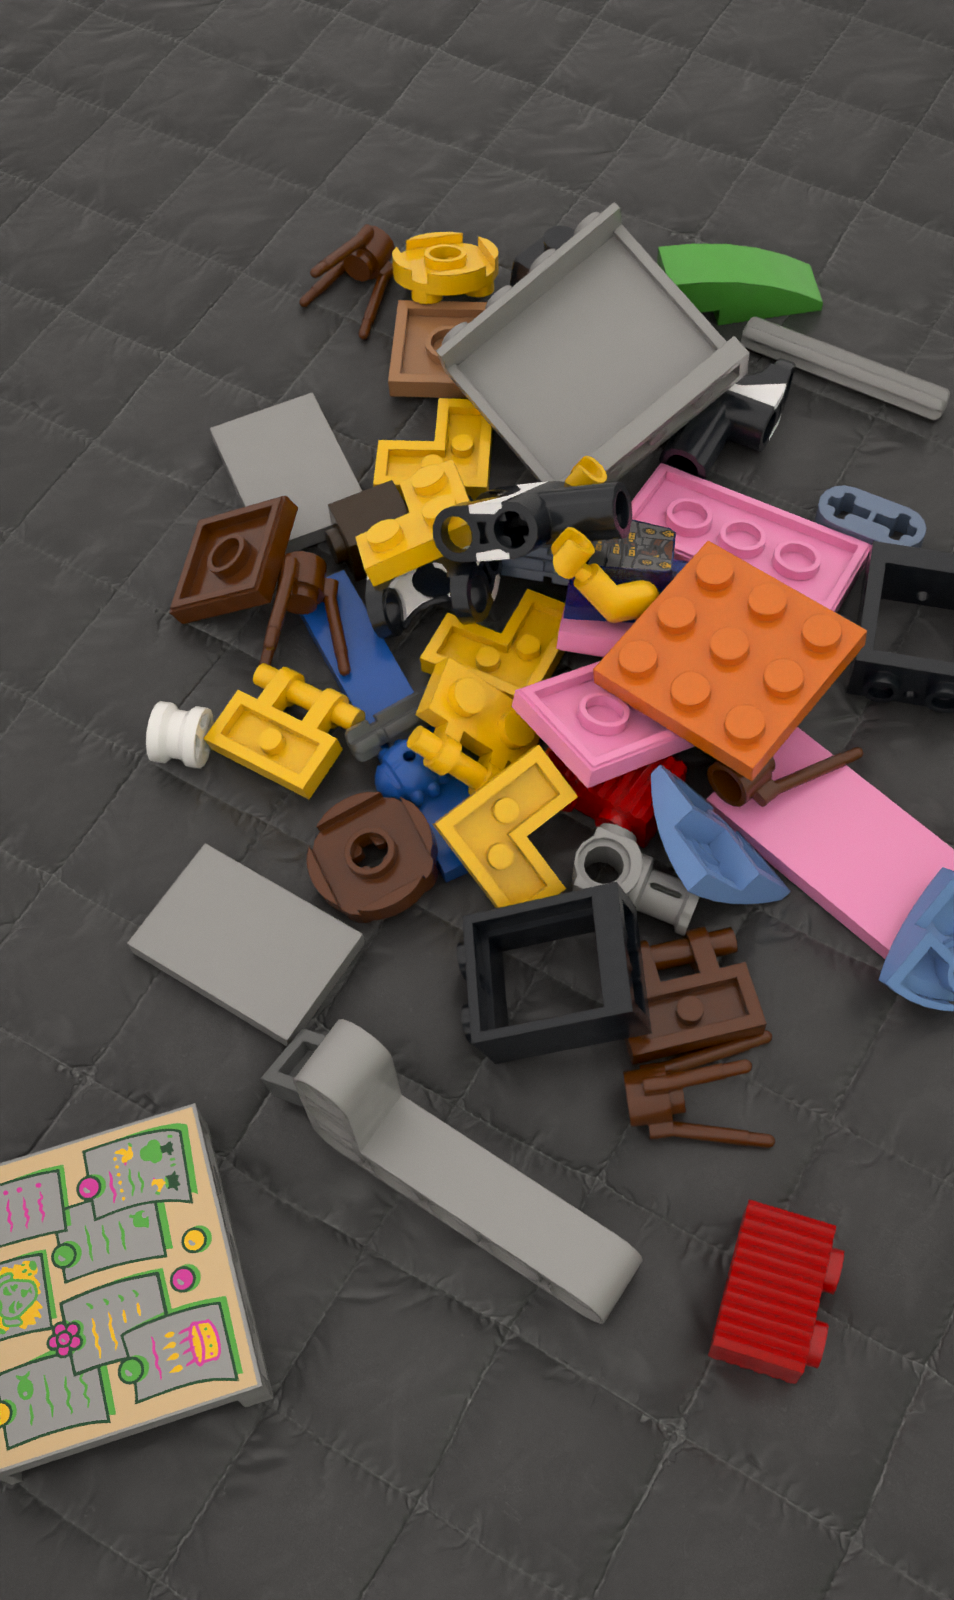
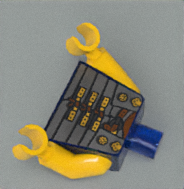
(615, 576)

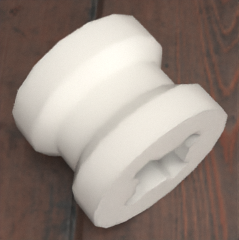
(178, 734)

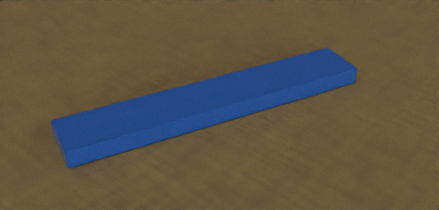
(374, 685)

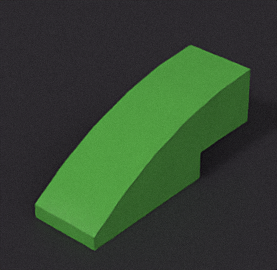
(740, 281)

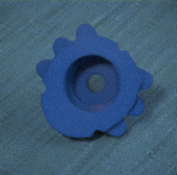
(406, 779)

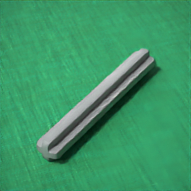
(846, 368)

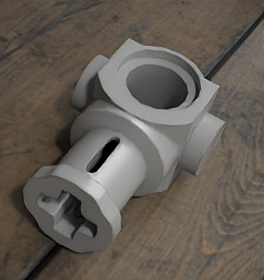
(648, 888)

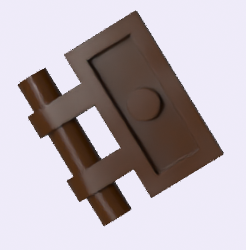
(697, 1008)

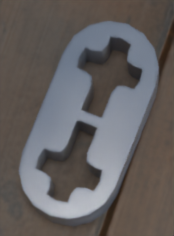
(869, 517)

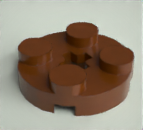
(395, 883)

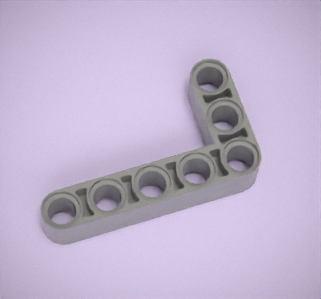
(360, 1112)

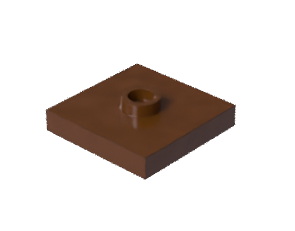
(234, 560)

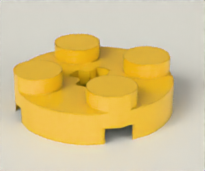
(444, 266)

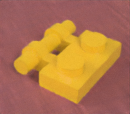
(469, 715)
(276, 743)

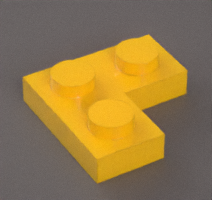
(459, 436)
(408, 541)
(508, 659)
(493, 826)

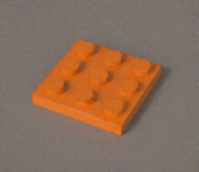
(730, 659)

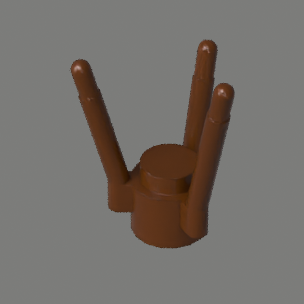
(363, 258)
(299, 590)
(738, 790)
(657, 1092)

